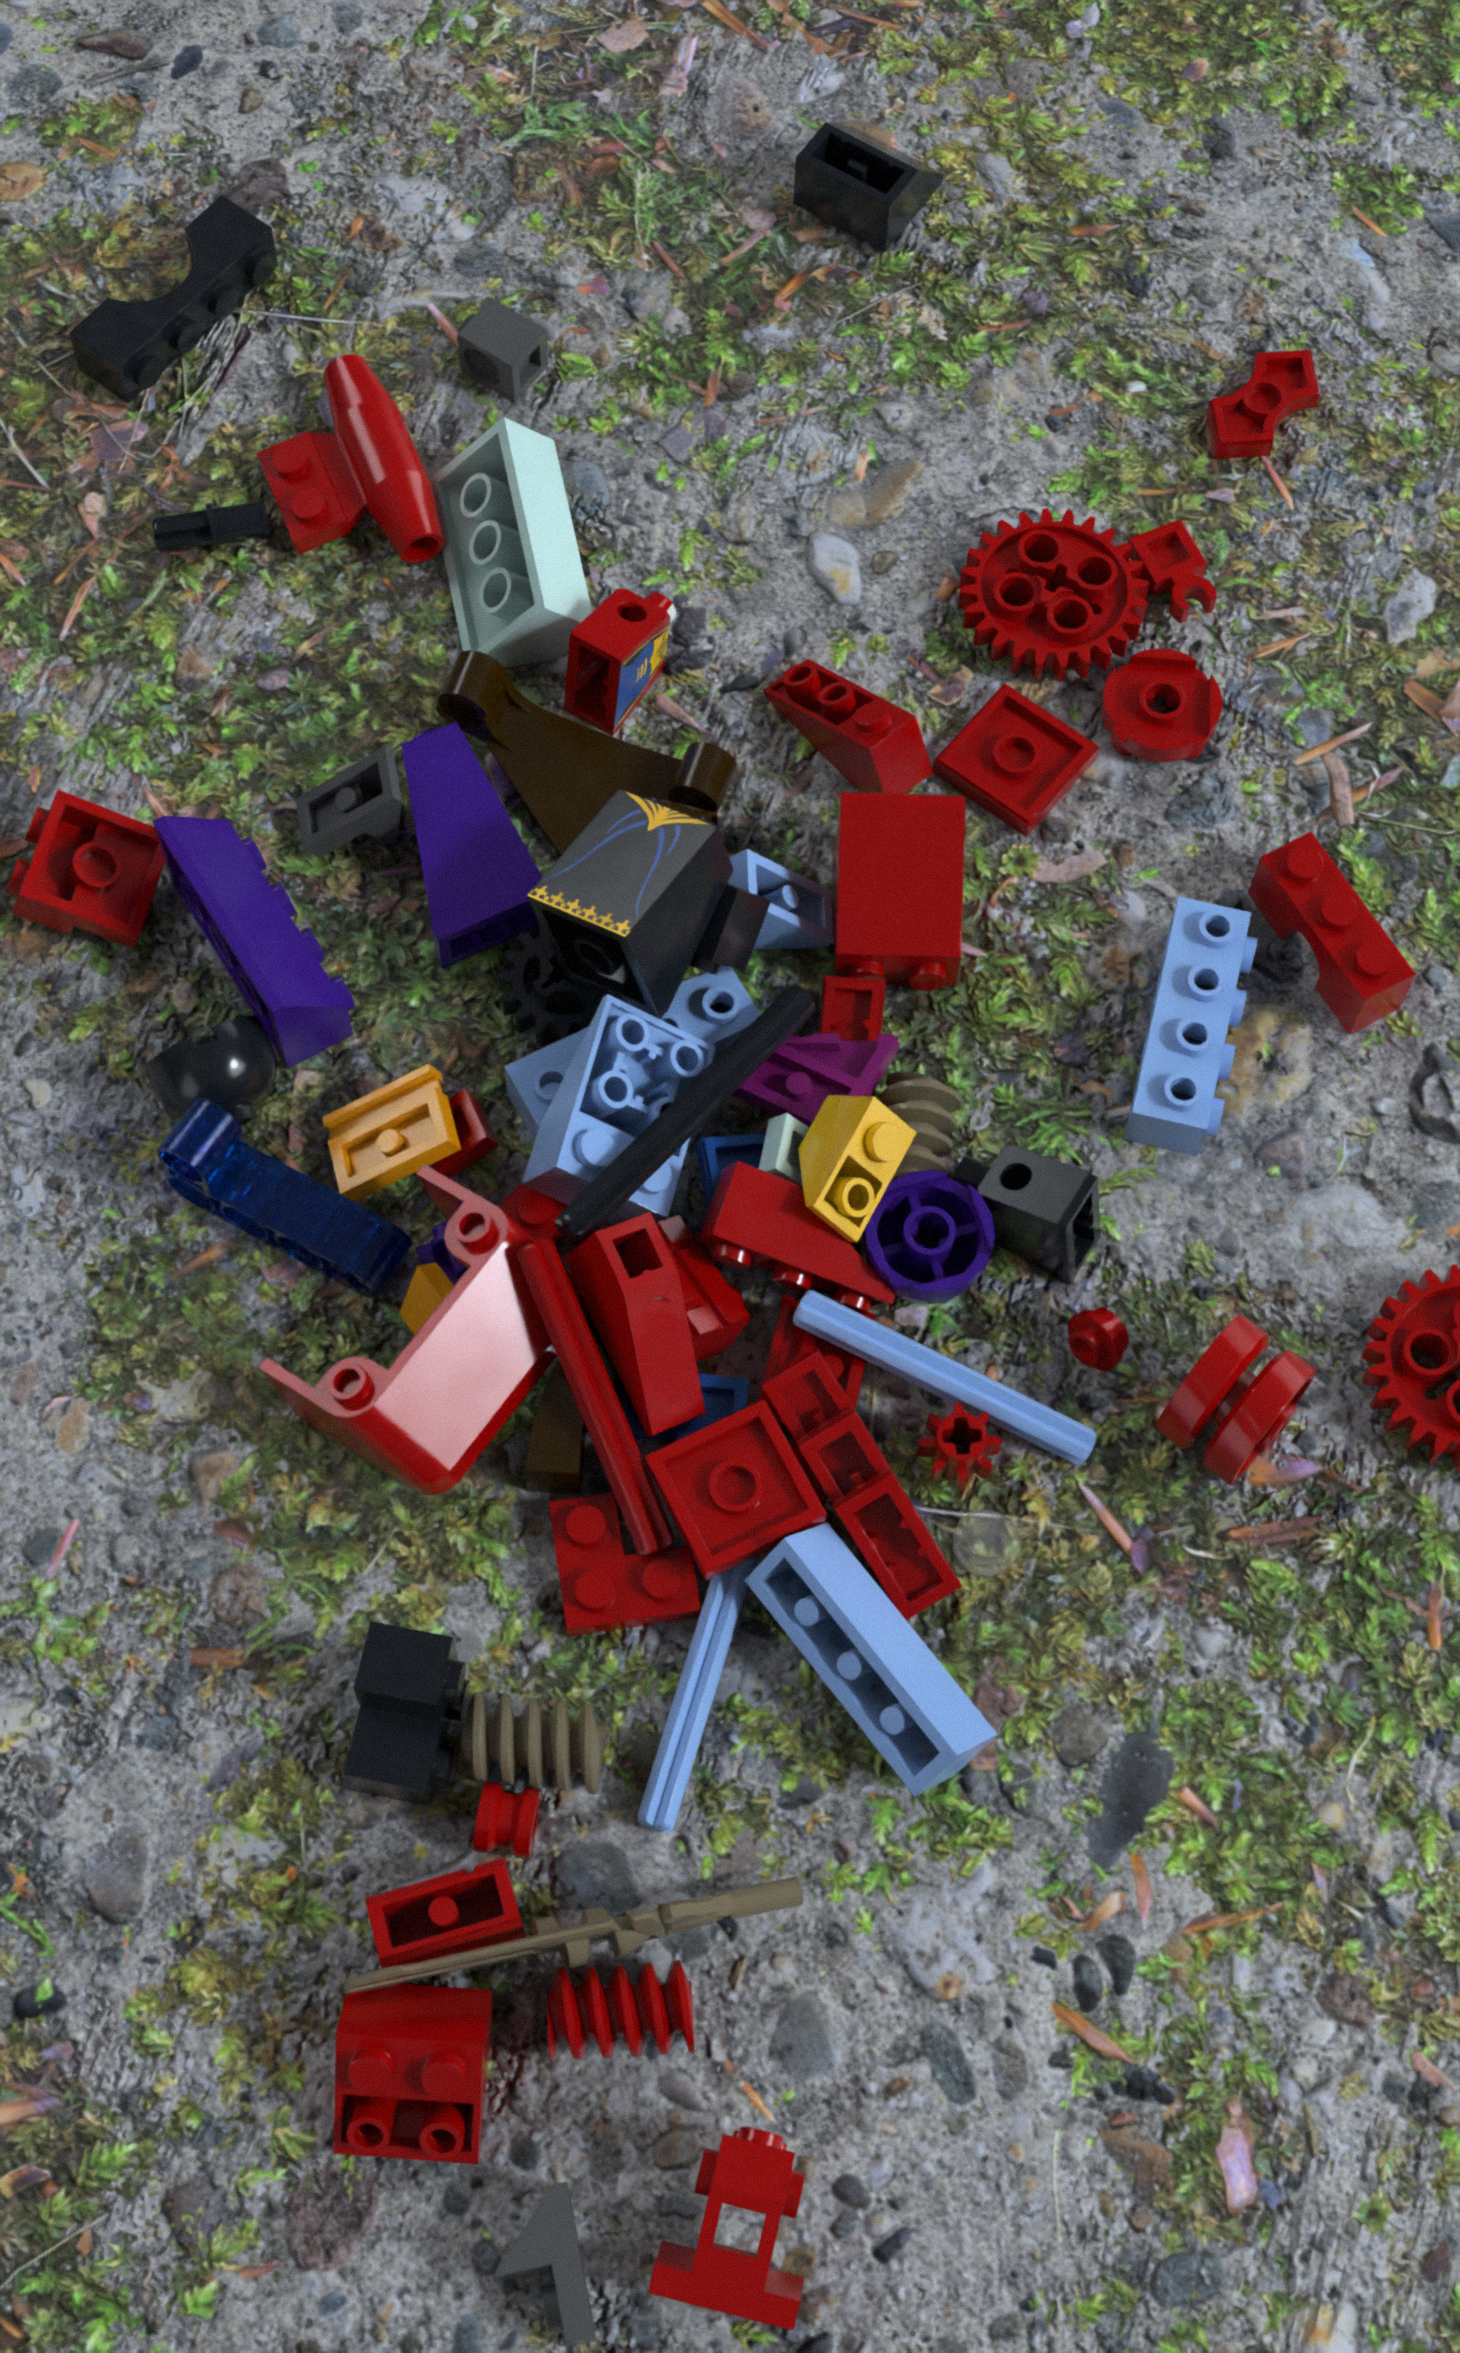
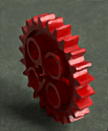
(1053, 595)
(1425, 1322)

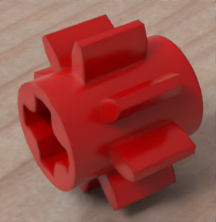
(974, 1439)

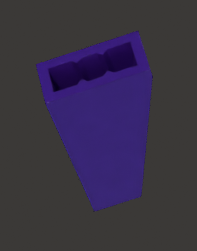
(467, 848)

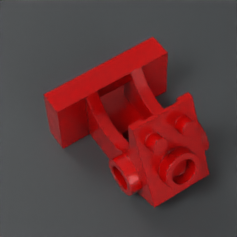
(752, 2174)

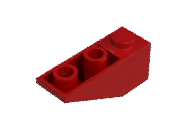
(855, 730)
(767, 1224)
(641, 1319)

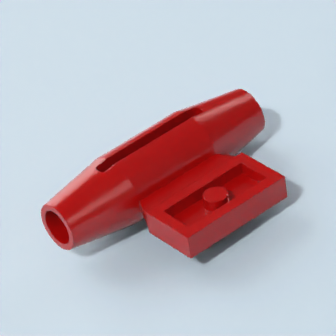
(365, 466)

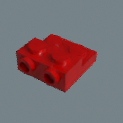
(87, 870)

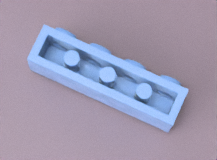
(704, 1006)
(1189, 1027)
(870, 1658)

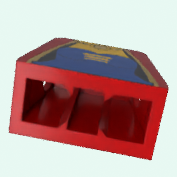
(616, 657)

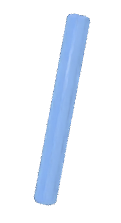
(944, 1377)
(693, 1698)

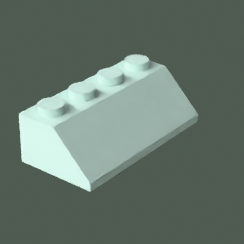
(510, 547)

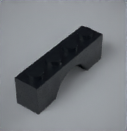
(134, 342)

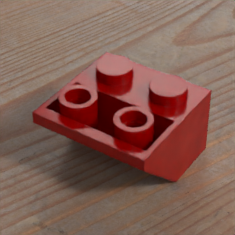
(412, 2073)

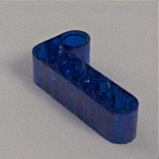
(330, 1233)

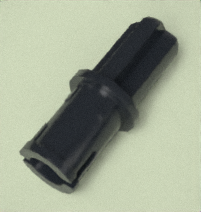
(211, 526)

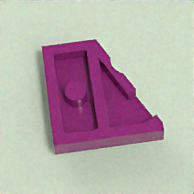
(816, 1066)

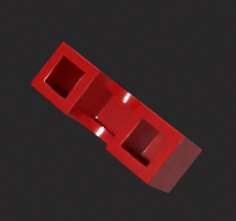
(1357, 961)

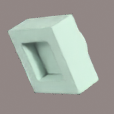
(781, 1148)

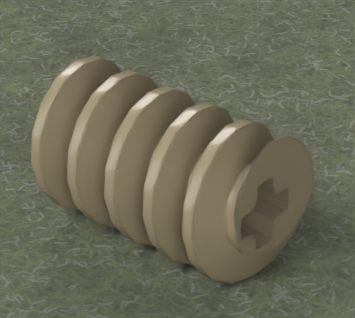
(928, 1110)
(532, 1743)

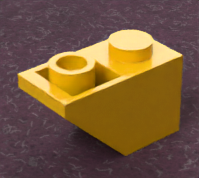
(851, 1160)

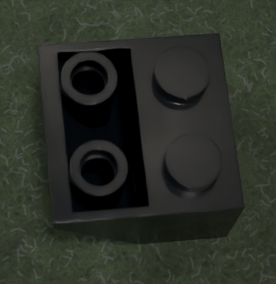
(861, 184)

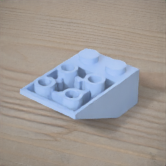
(611, 1092)

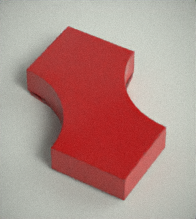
(1246, 419)

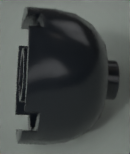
(227, 1068)

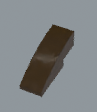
(559, 1432)

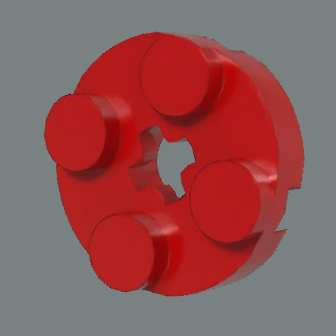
(1155, 735)

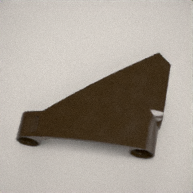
(566, 768)

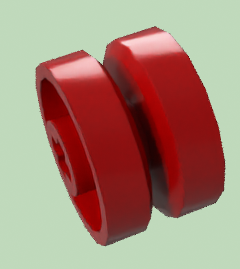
(1243, 1405)

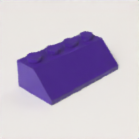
(255, 936)

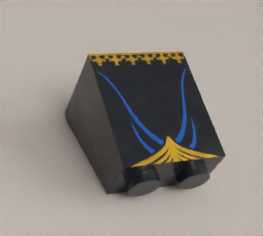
(633, 899)

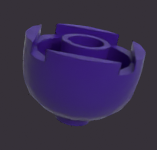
(929, 1237)

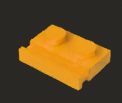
(391, 1133)

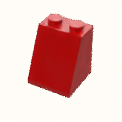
(899, 888)

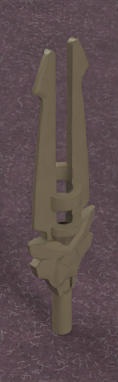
(622, 1933)

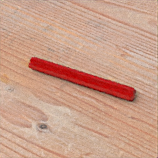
(595, 1396)

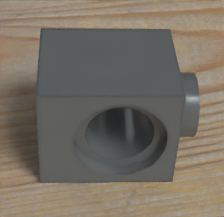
(502, 349)

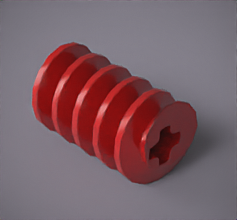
(620, 2010)

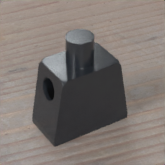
(1038, 1208)

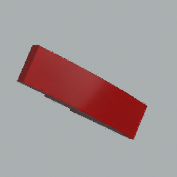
(860, 1484)

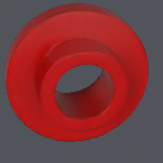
(1097, 1338)

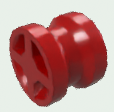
(507, 1820)

